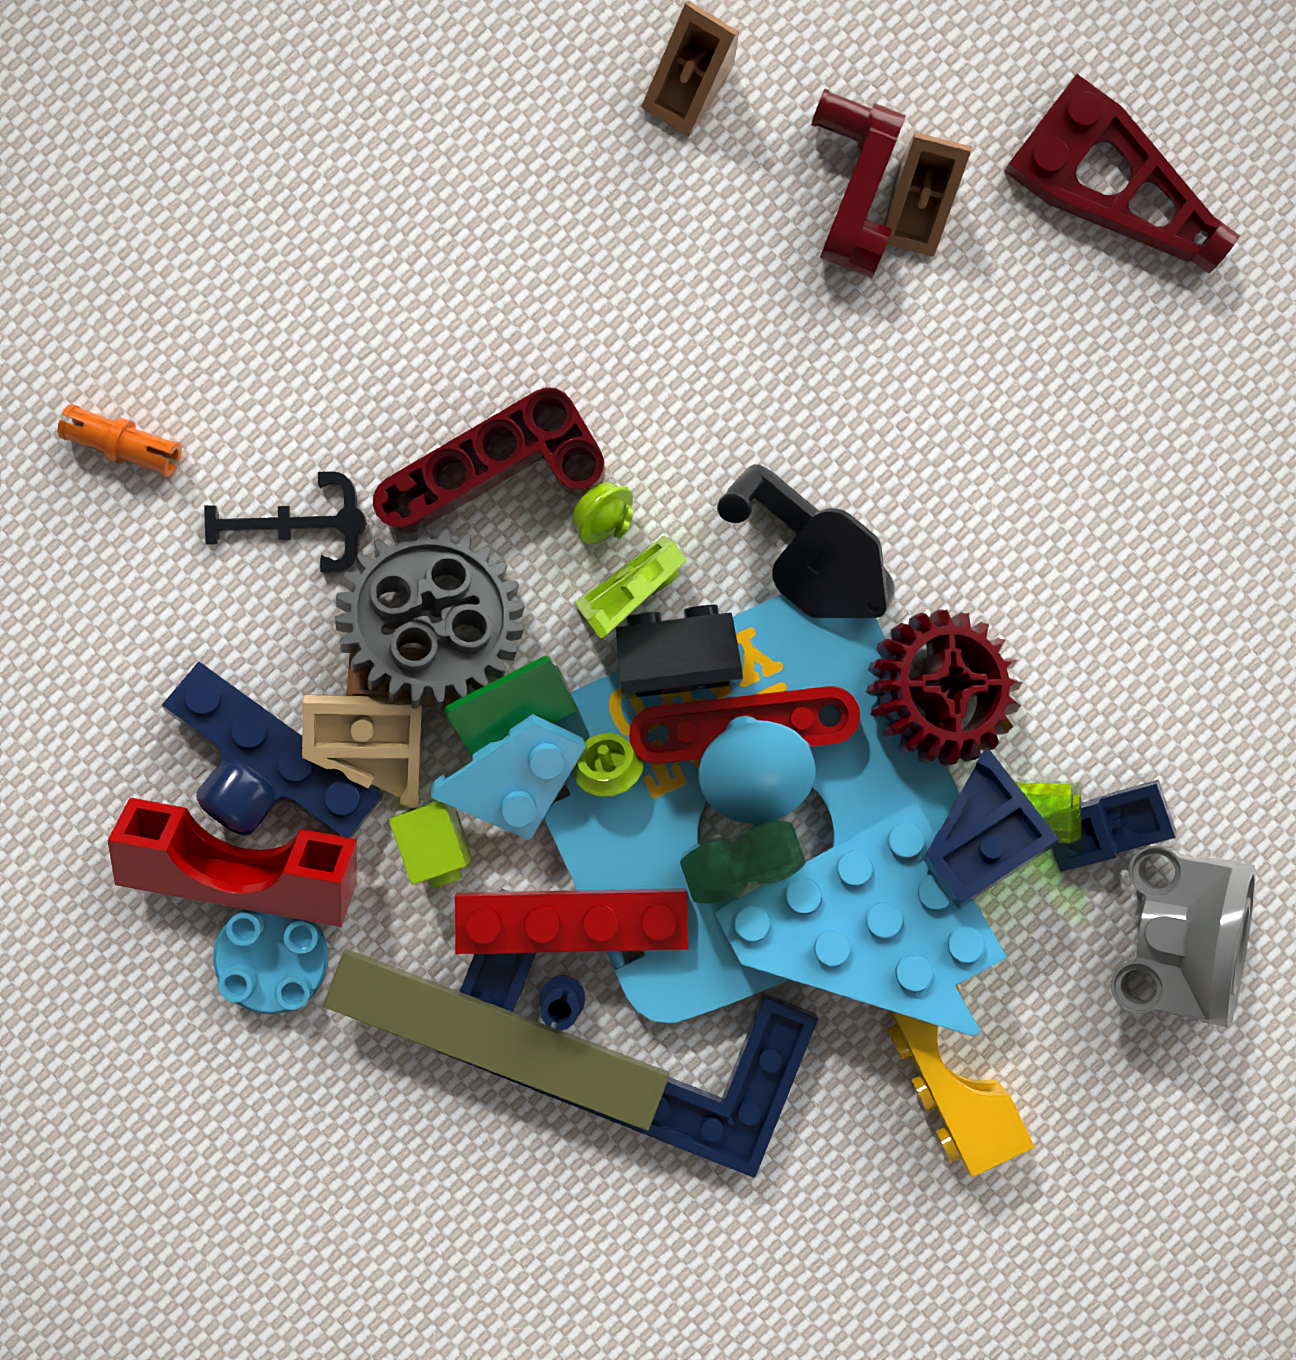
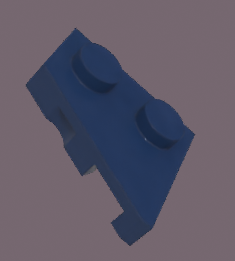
(987, 834)

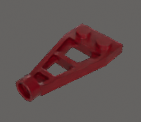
(1062, 140)

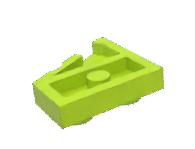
(630, 585)

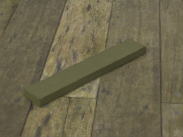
(496, 1039)

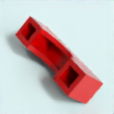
(170, 854)

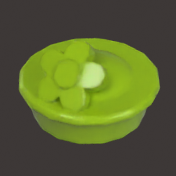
(602, 512)
(607, 766)

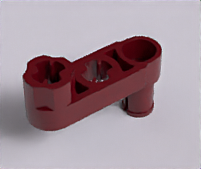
(853, 238)

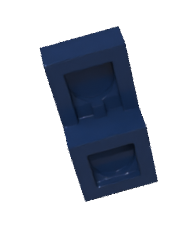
(1118, 824)

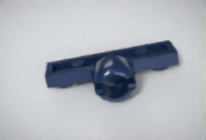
(261, 761)

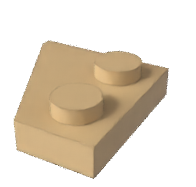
(366, 741)

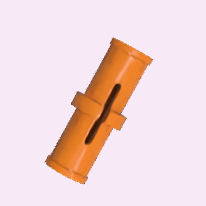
(119, 440)

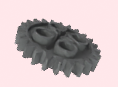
(410, 571)

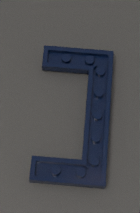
(722, 1129)

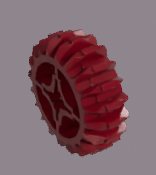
(947, 645)

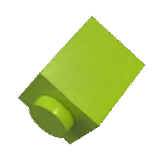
(431, 844)

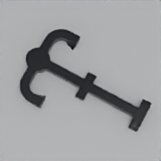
(348, 521)

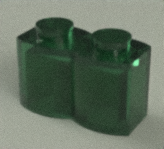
(757, 854)

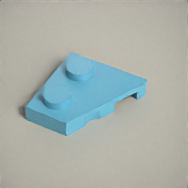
(514, 778)

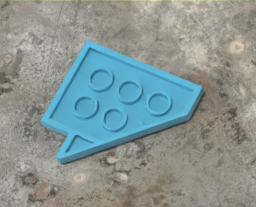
(869, 926)

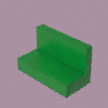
(501, 705)

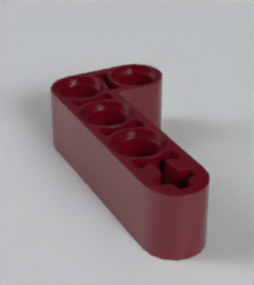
(486, 473)

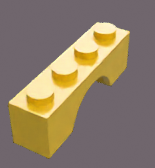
(976, 1114)

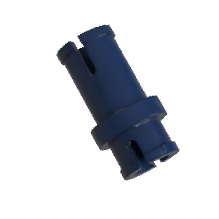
(569, 1012)

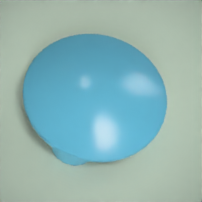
(756, 771)
(269, 961)

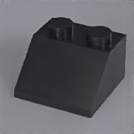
(678, 653)

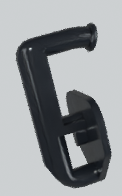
(833, 561)

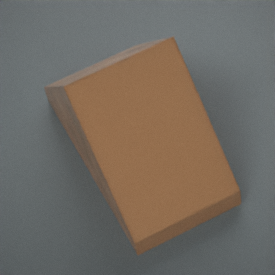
(691, 69)
(925, 192)

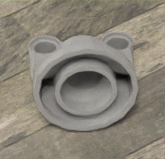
(1191, 937)

